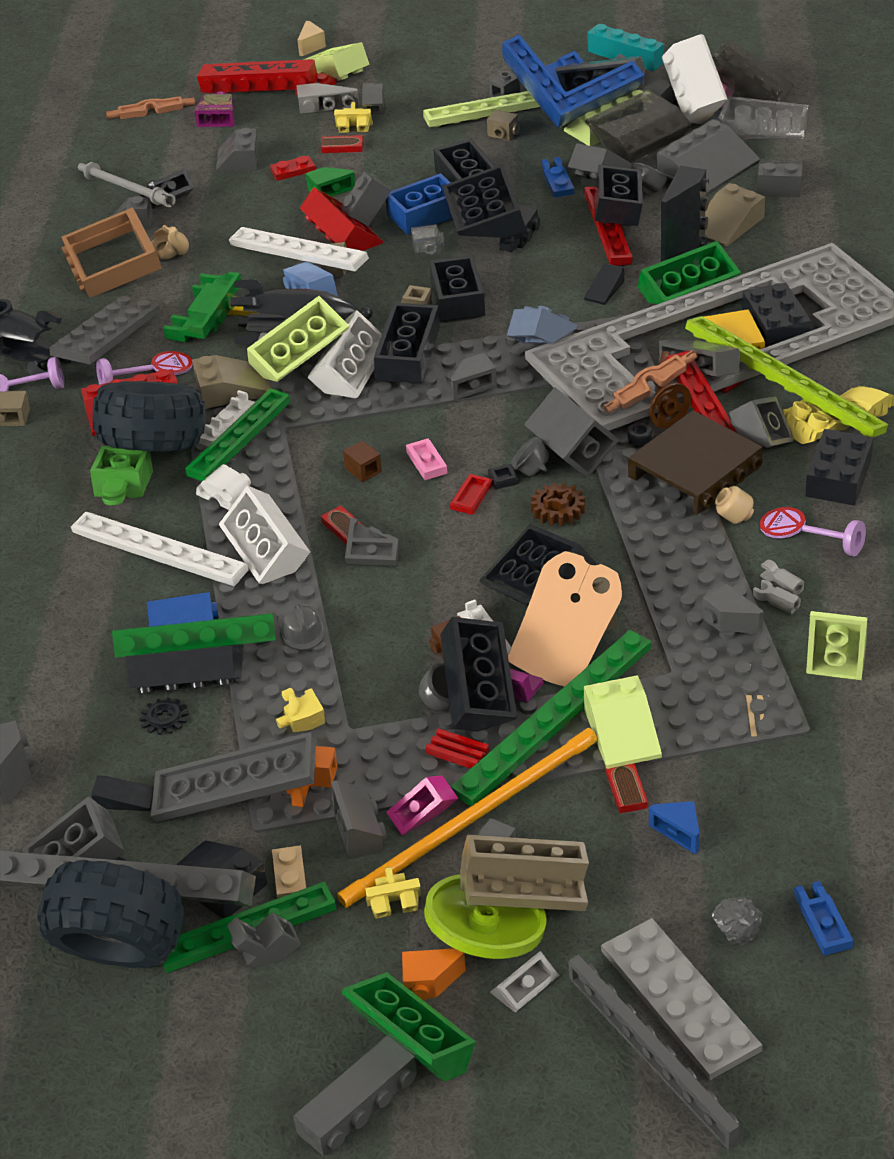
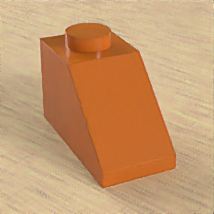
(431, 971)

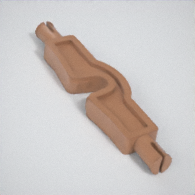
(141, 108)
(660, 374)

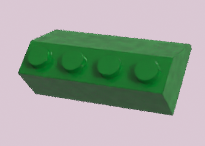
(686, 273)
(412, 1024)

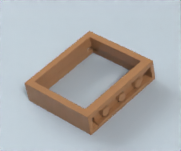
(100, 233)

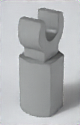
(782, 578)
(777, 597)

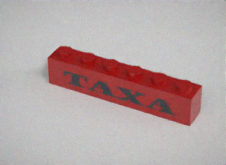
(256, 76)

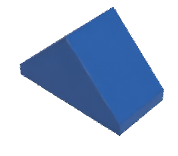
(676, 822)

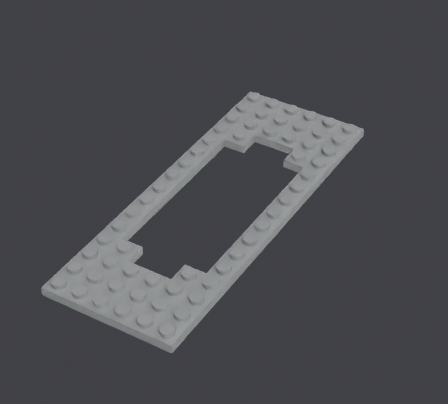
(586, 362)

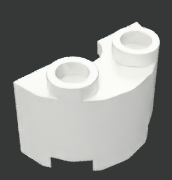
(224, 486)

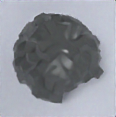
(738, 919)

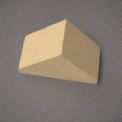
(310, 39)

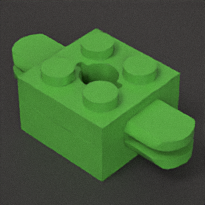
(120, 474)

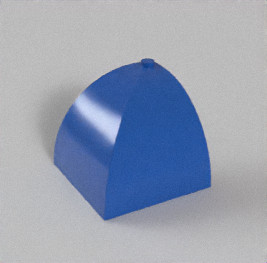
(547, 91)

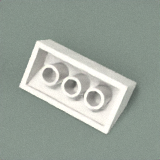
(694, 79)
(348, 359)
(263, 536)

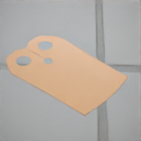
(563, 635)

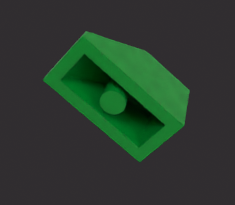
(331, 180)

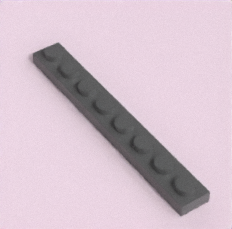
(659, 1057)

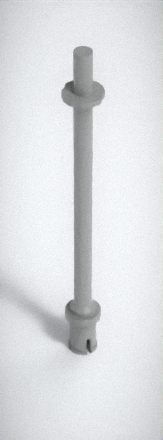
(157, 195)

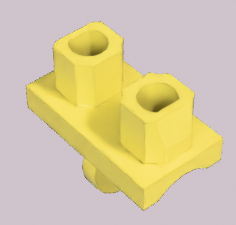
(353, 117)
(392, 889)

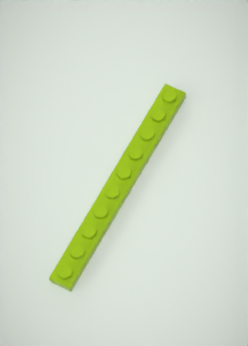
(789, 378)

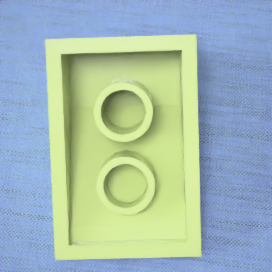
(341, 60)
(836, 645)
(621, 721)

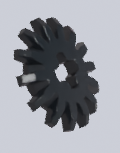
(157, 709)

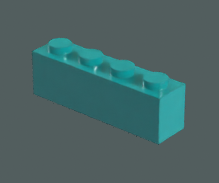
(612, 42)

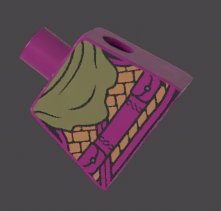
(215, 111)

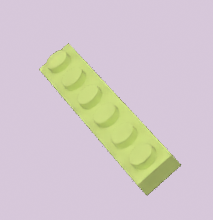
(477, 109)

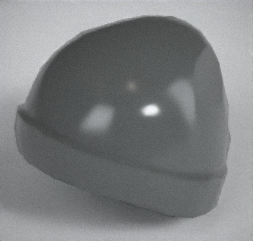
(434, 688)

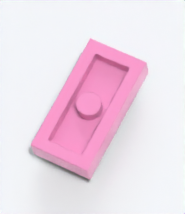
(426, 459)

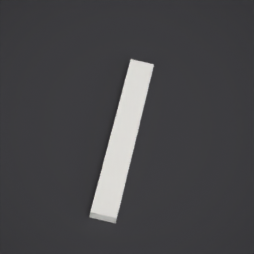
(299, 249)
(160, 548)

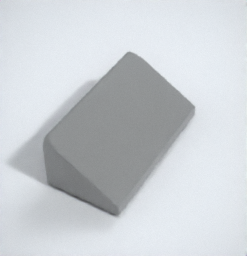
(525, 982)

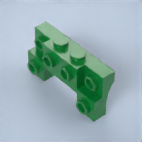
(207, 310)

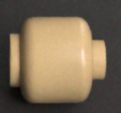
(734, 504)

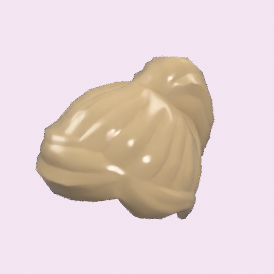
(169, 243)

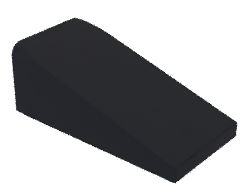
(605, 284)
(122, 794)

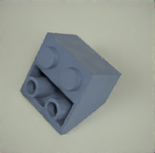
(538, 325)

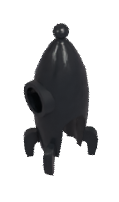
(279, 305)
(21, 336)

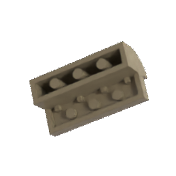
(524, 873)

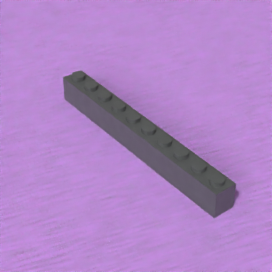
(191, 882)

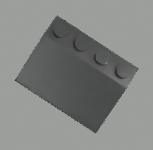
(709, 148)

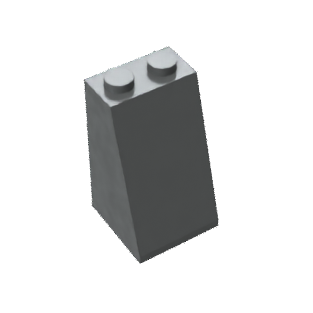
(571, 432)

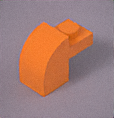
(324, 774)

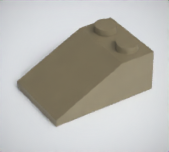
(733, 213)
(221, 378)

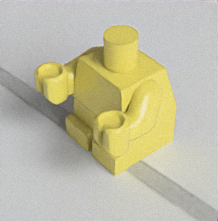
(302, 712)

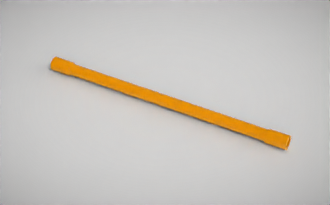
(574, 746)

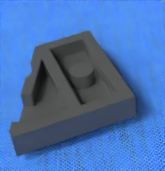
(370, 546)

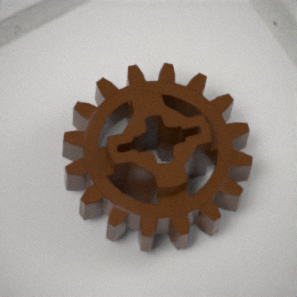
(558, 504)

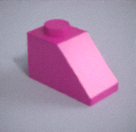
(422, 804)

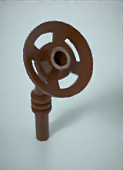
(667, 402)

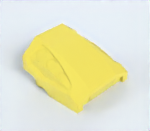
(870, 399)
(809, 421)

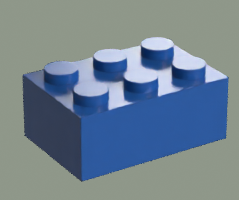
(419, 204)

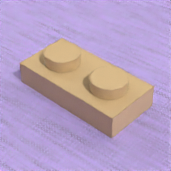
(288, 870)

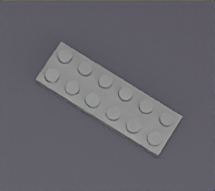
(681, 999)

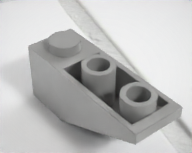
(325, 97)

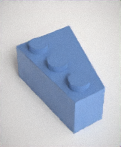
(309, 277)

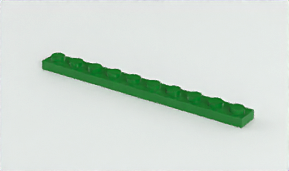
(548, 720)

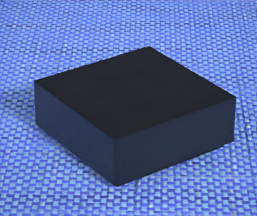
(503, 476)

